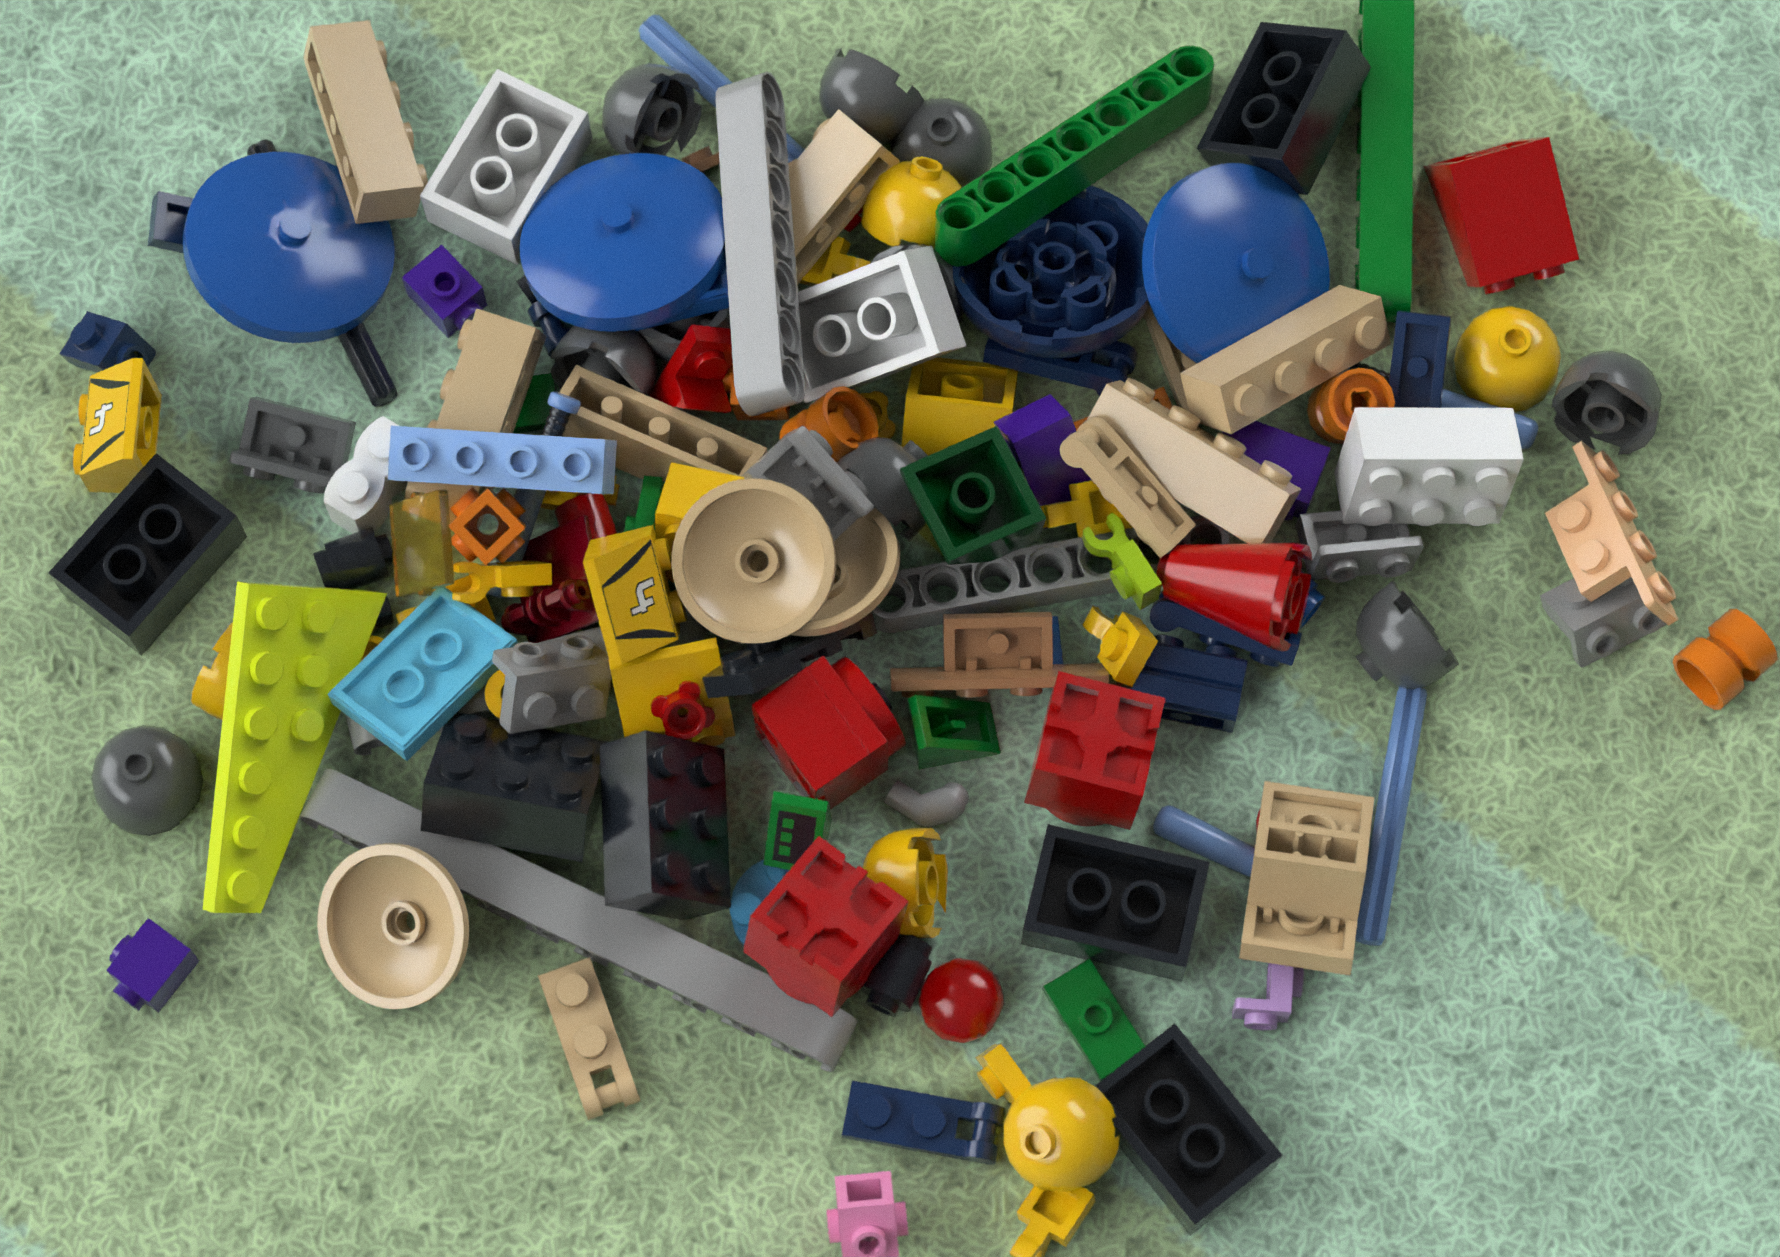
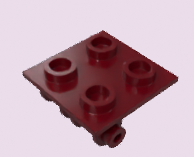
(568, 602)

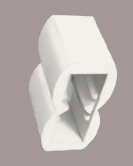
(360, 489)

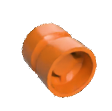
(1336, 398)
(840, 418)
(1721, 663)

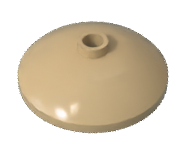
(716, 551)
(863, 575)
(367, 930)

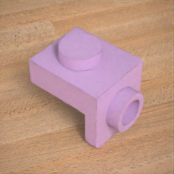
(1264, 1014)

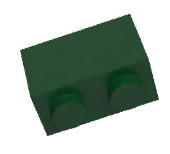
(975, 499)

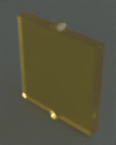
(421, 543)

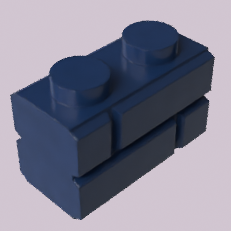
(1197, 684)

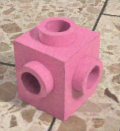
(867, 1216)

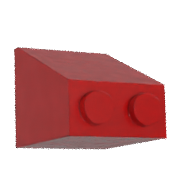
(1505, 213)

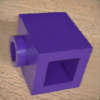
(444, 291)
(150, 966)

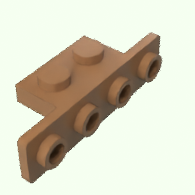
(993, 653)

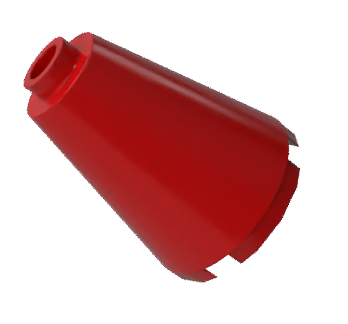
(1241, 586)

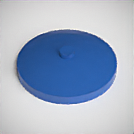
(624, 242)
(282, 250)
(1230, 257)

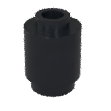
(355, 560)
(898, 976)

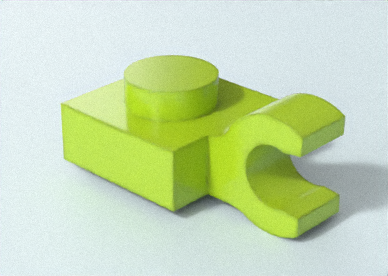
(1131, 570)

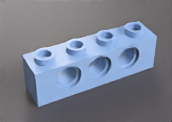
(502, 460)

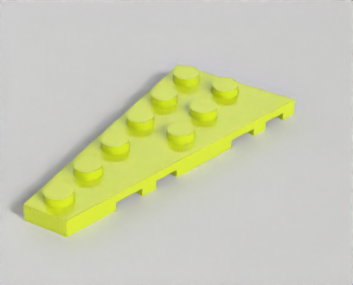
(276, 724)

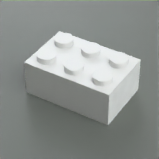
(503, 163)
(876, 322)
(1428, 466)

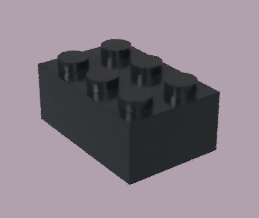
(1287, 102)
(148, 554)
(513, 789)
(664, 826)
(1115, 903)
(1186, 1129)

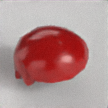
(961, 1000)

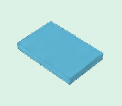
(422, 672)

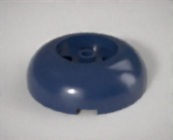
(1079, 284)

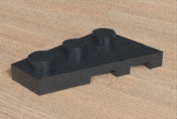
(773, 661)

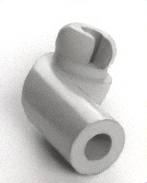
(931, 807)

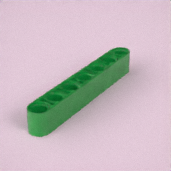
(1073, 155)
(1386, 155)

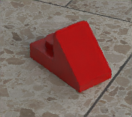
(697, 371)

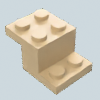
(1307, 878)

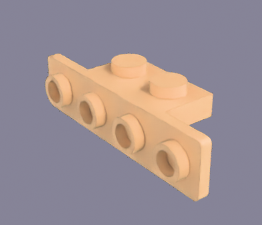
(1602, 540)

